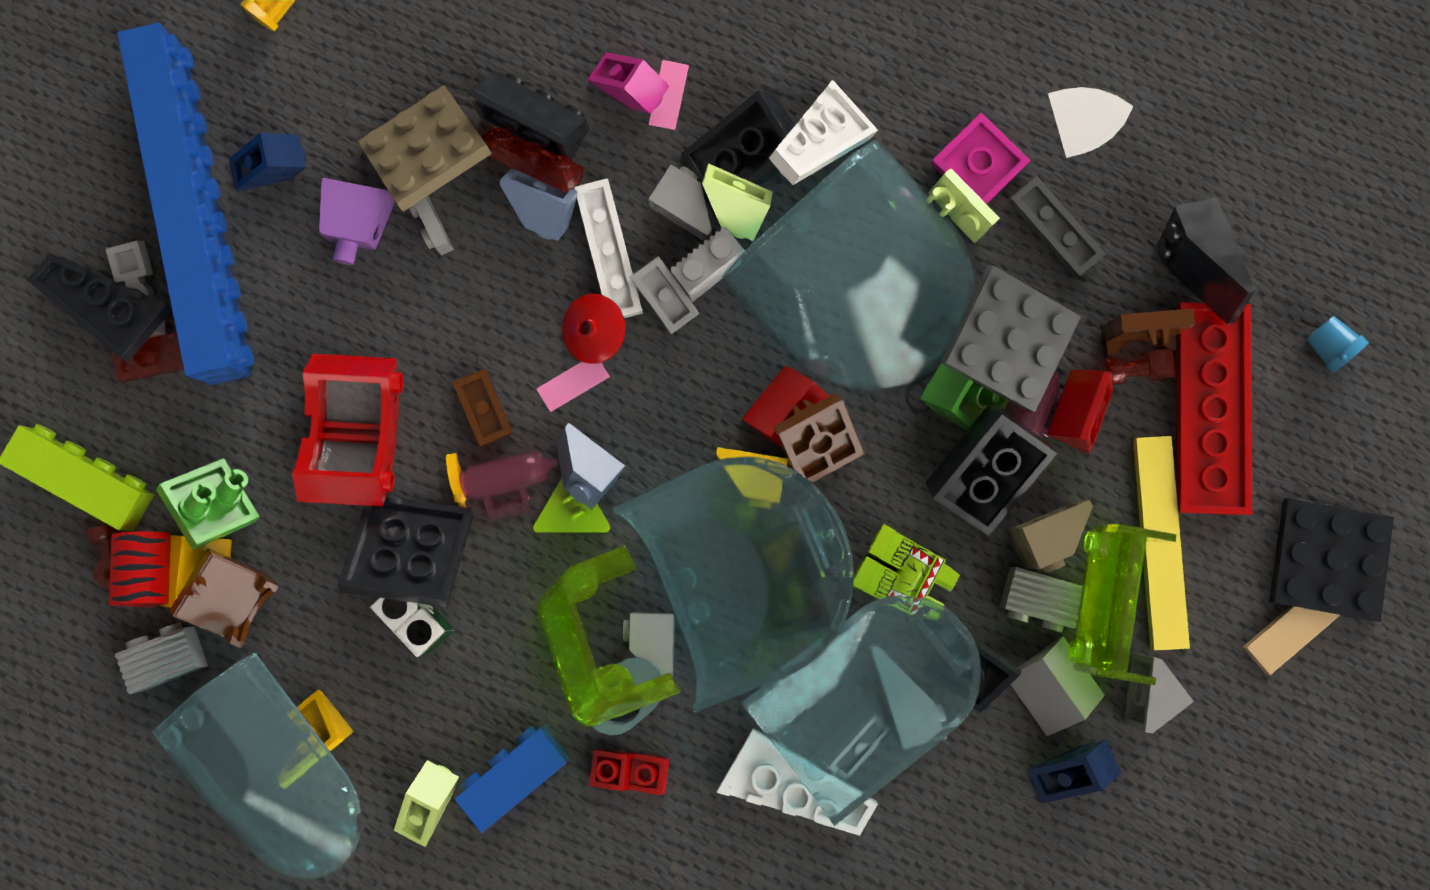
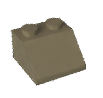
(1050, 537)

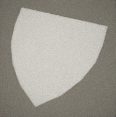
(1087, 117)

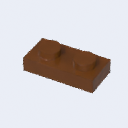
(483, 408)

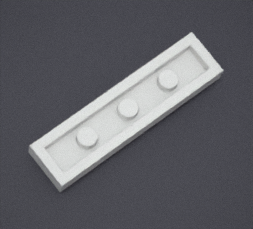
(608, 246)

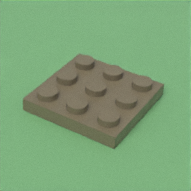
(424, 148)

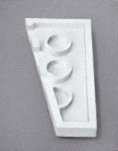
(822, 135)
(766, 778)

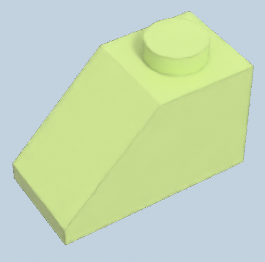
(736, 202)
(425, 802)

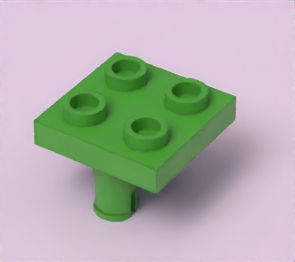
(208, 502)

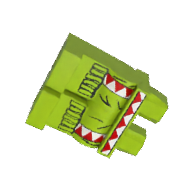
(915, 565)

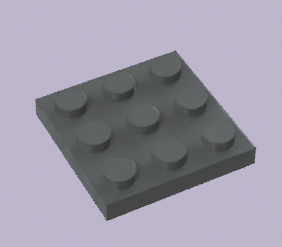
(1010, 339)

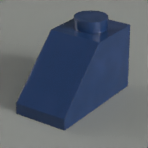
(267, 160)
(1075, 772)

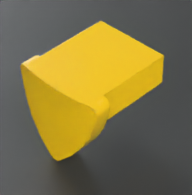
(267, 11)

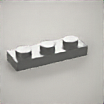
(1056, 227)

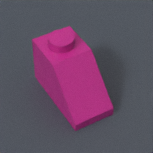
(629, 81)

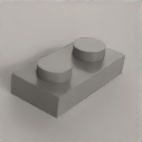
(434, 232)
(664, 295)

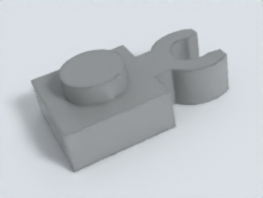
(131, 265)

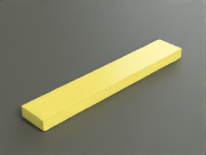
(1161, 559)

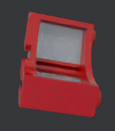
(351, 430)

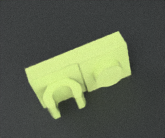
(962, 205)

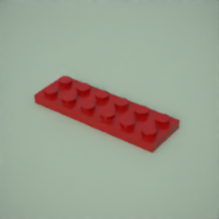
(1214, 414)

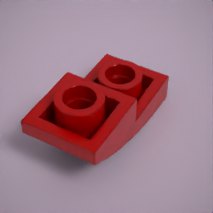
(629, 771)

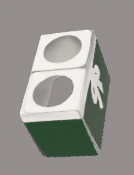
(427, 613)

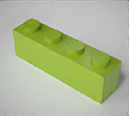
(77, 478)

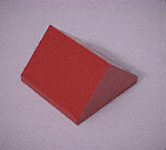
(777, 402)
(1082, 408)

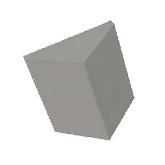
(1055, 690)
(1153, 705)

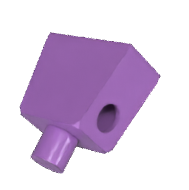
(352, 217)

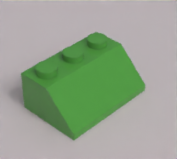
(958, 397)

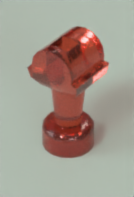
(1153, 365)
(102, 537)

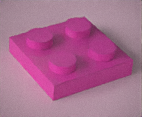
(982, 158)

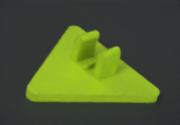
(567, 515)

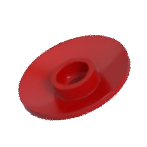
(606, 328)

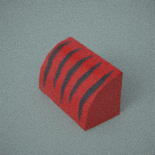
(139, 569)

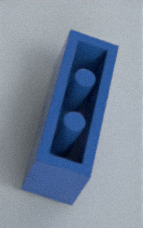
(511, 777)

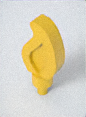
(454, 470)

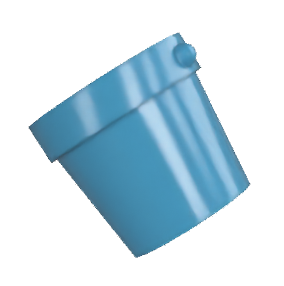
(1336, 343)

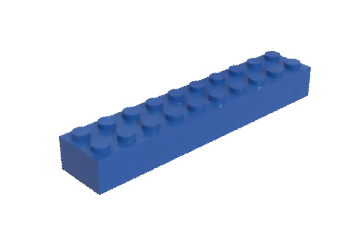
(186, 205)

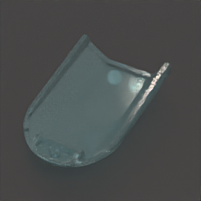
(872, 701)
(265, 771)

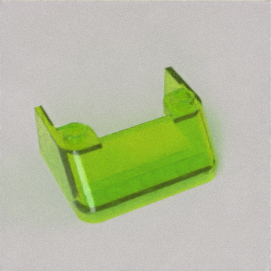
(1110, 600)
(592, 692)

